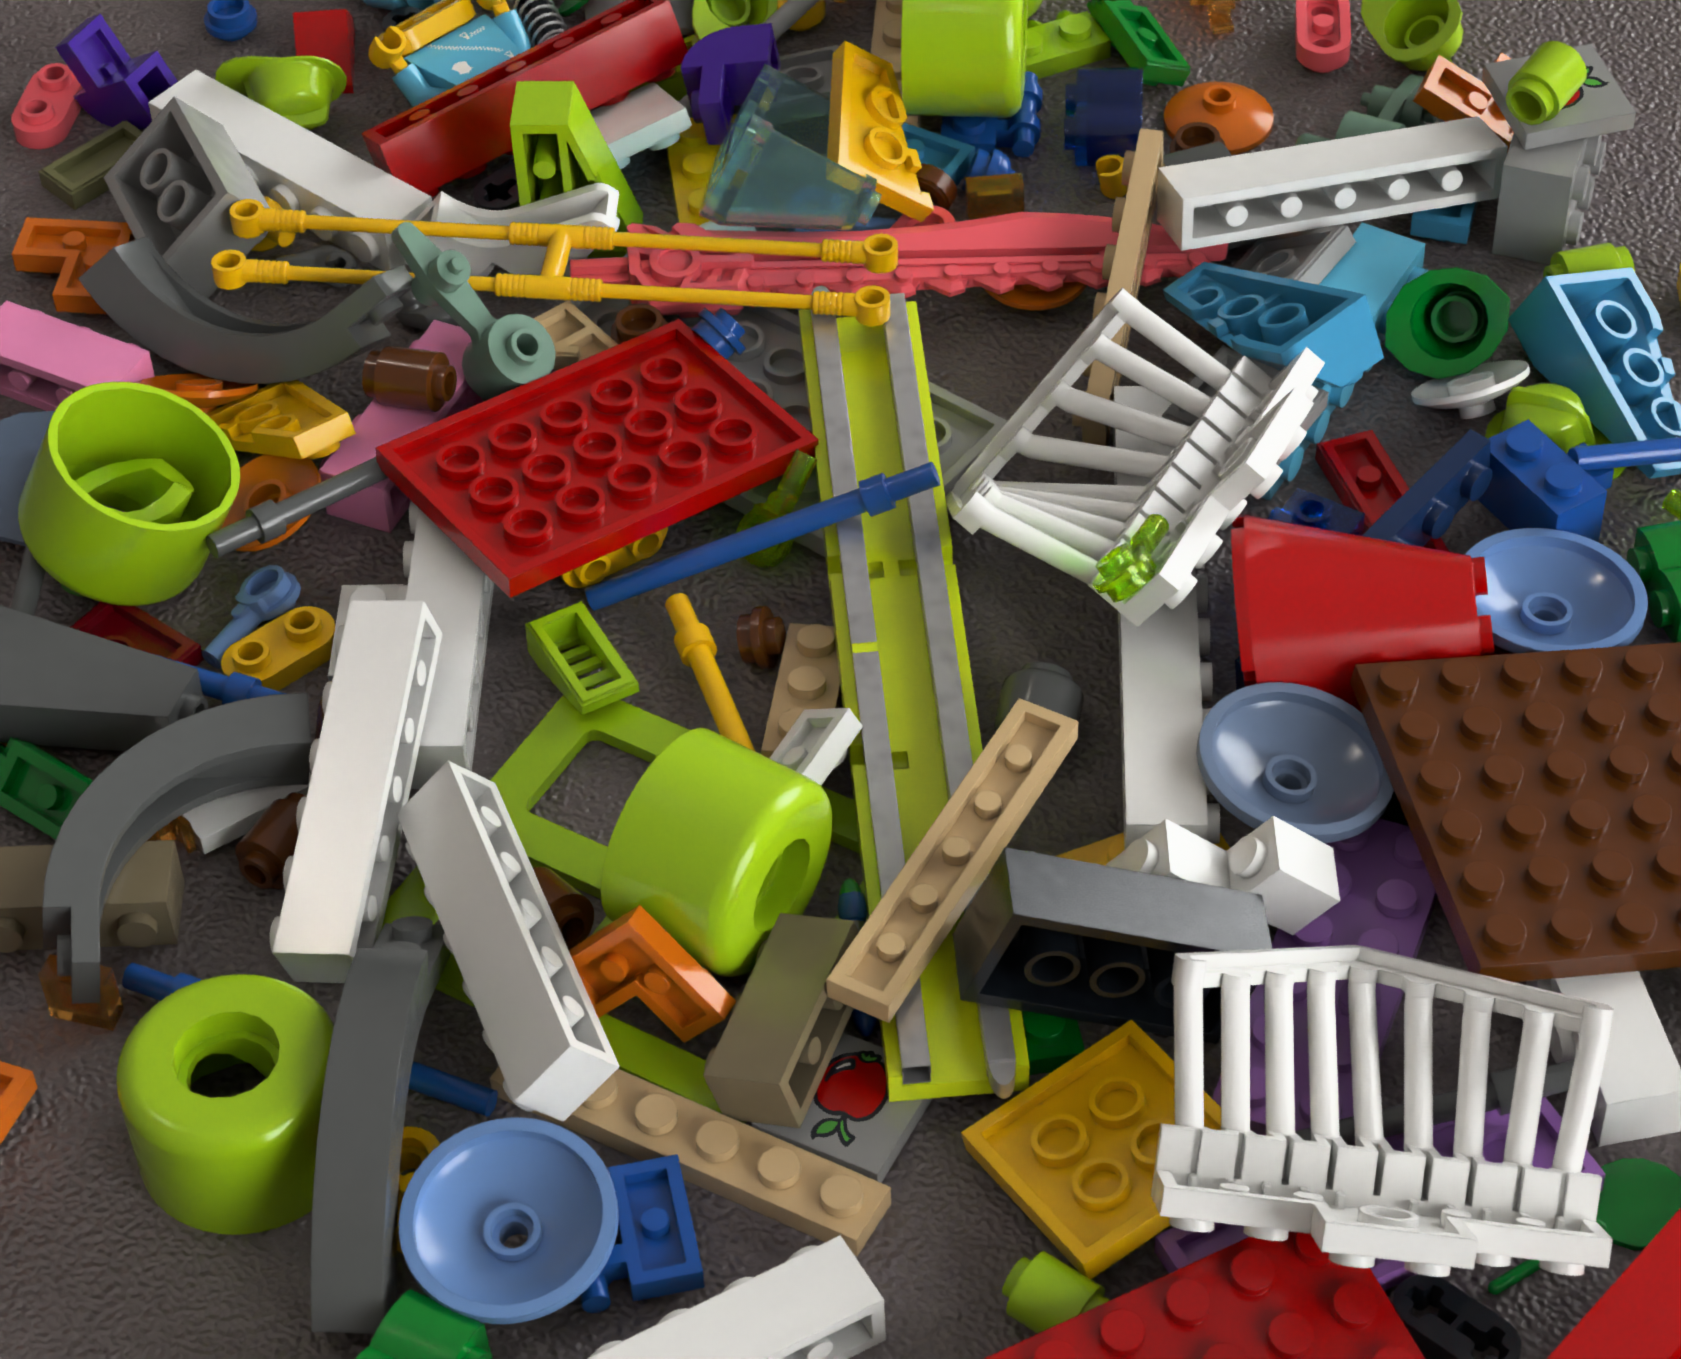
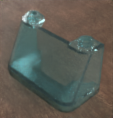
(777, 164)

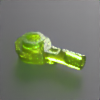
(779, 504)
(1131, 566)

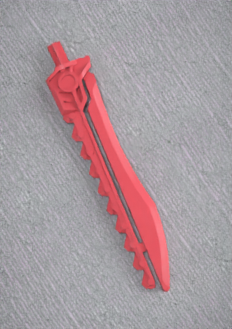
(938, 257)

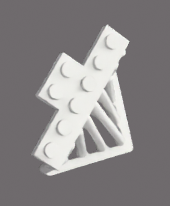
(1194, 487)
(1368, 1196)

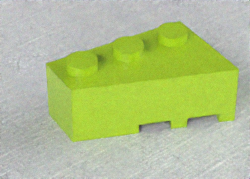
(563, 150)

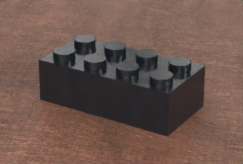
(1096, 940)

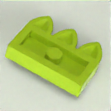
(1065, 43)

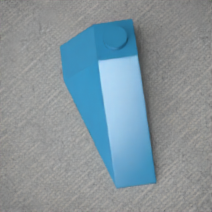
(1279, 318)
(1602, 343)

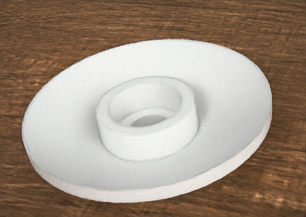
(1473, 391)

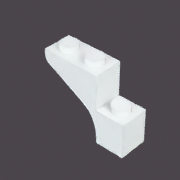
(583, 206)
(1274, 860)

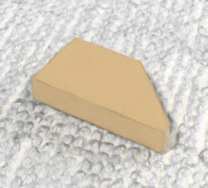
(573, 334)

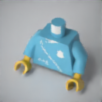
(454, 56)

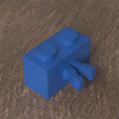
(1542, 486)

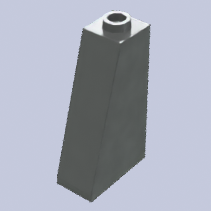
(85, 689)

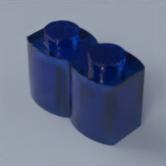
(1103, 113)

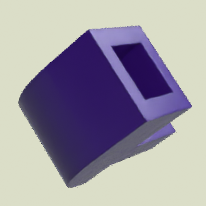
(722, 72)
(111, 81)

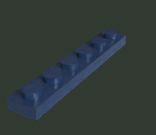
(1433, 500)

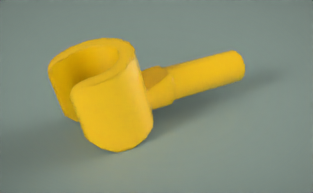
(1110, 176)

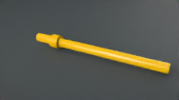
(698, 651)

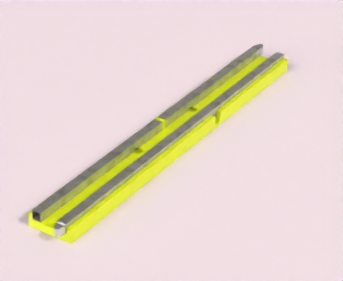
(902, 673)

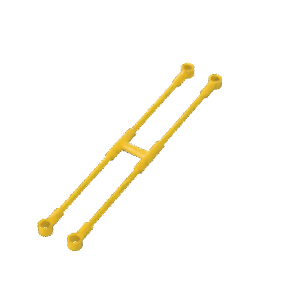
(868, 305)

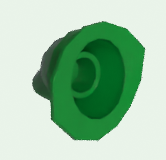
(1446, 322)

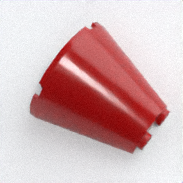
(1335, 599)

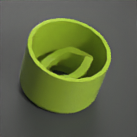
(963, 57)
(135, 453)
(717, 848)
(227, 1159)

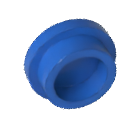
(230, 19)
(720, 332)

